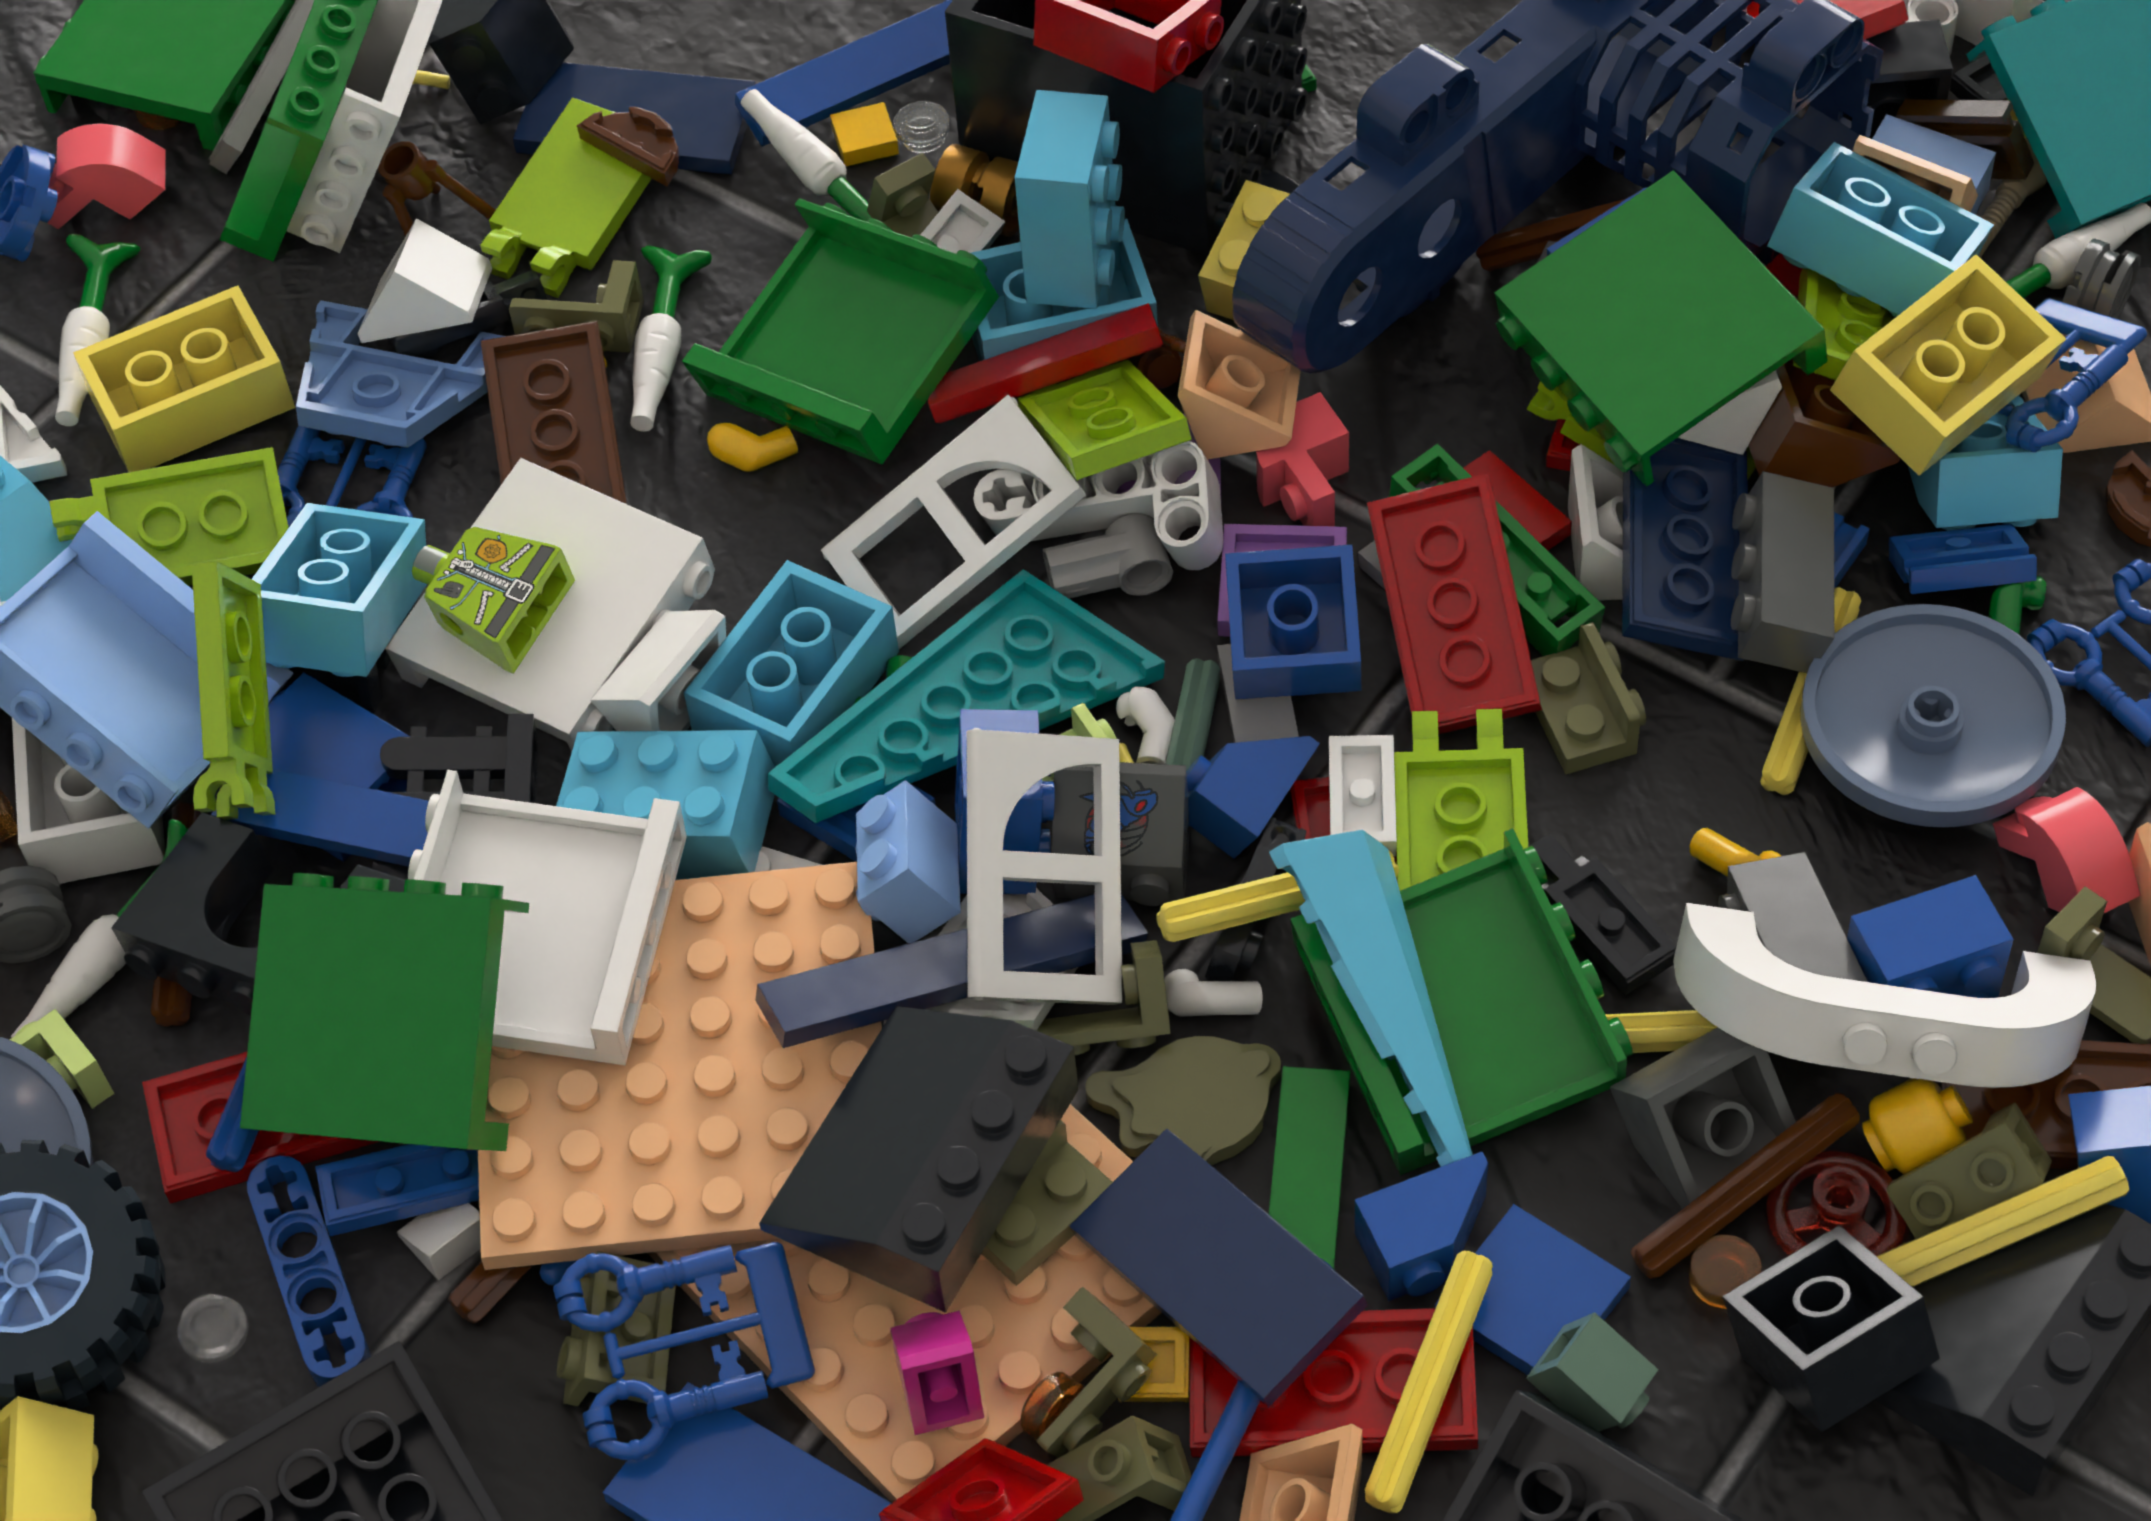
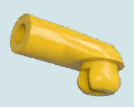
(747, 450)
(1721, 852)

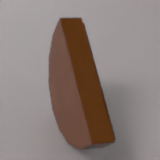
(636, 139)
(2130, 498)

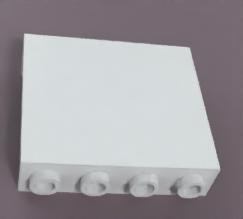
(364, 120)
(625, 577)
(594, 919)

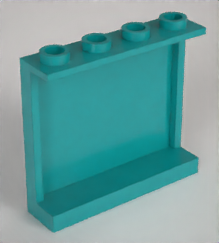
(2082, 100)

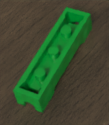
(1541, 582)

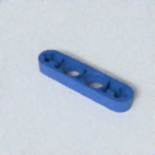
(309, 1272)

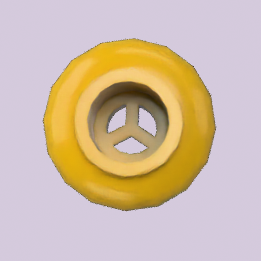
(1915, 1124)

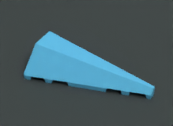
(1366, 931)

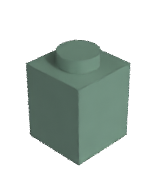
(1594, 1374)

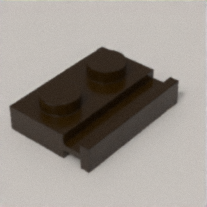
(1979, 123)

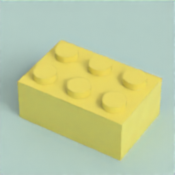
(1947, 364)
(184, 380)

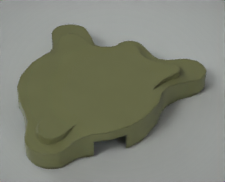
(1196, 1087)

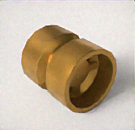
(983, 181)

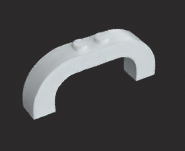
(1881, 1026)

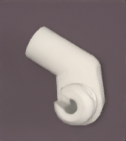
(1147, 710)
(1201, 998)

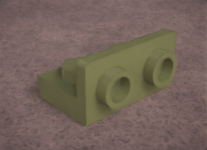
(1587, 704)
(1044, 1208)
(584, 1354)

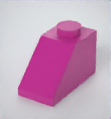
(937, 1371)

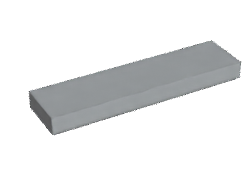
(261, 88)

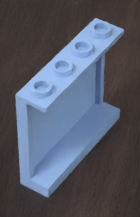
(108, 669)

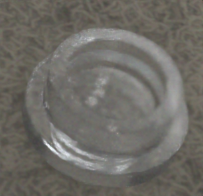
(921, 126)
(212, 1328)

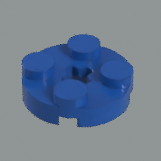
(24, 198)

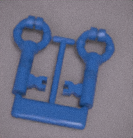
(2094, 369)
(308, 446)
(2089, 673)
(776, 1313)

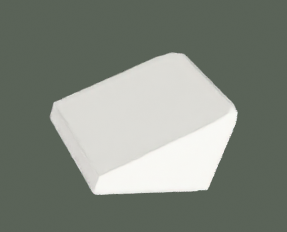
(443, 1238)

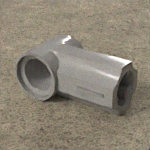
(1124, 557)

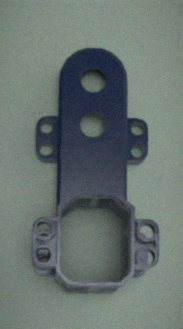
(1475, 141)

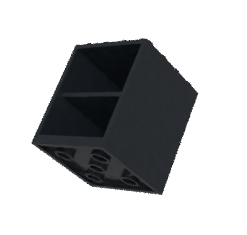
(1177, 147)

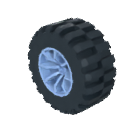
(73, 1276)

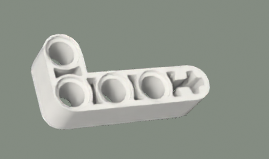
(1175, 507)

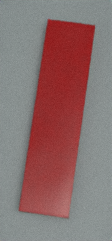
(1045, 363)

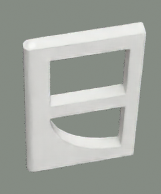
(995, 441)
(998, 775)

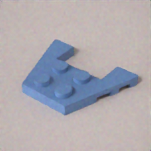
(379, 391)

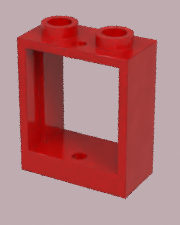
(1124, 48)

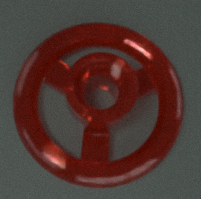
(1841, 1180)

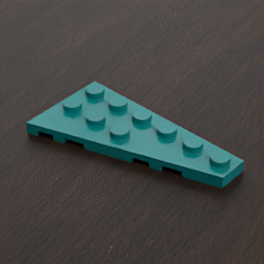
(1008, 653)

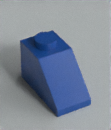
(1243, 787)
(1421, 1225)

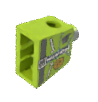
(494, 591)

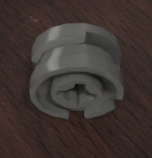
(2103, 279)
(31, 914)

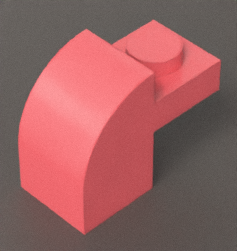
(106, 166)
(1301, 468)
(2072, 848)

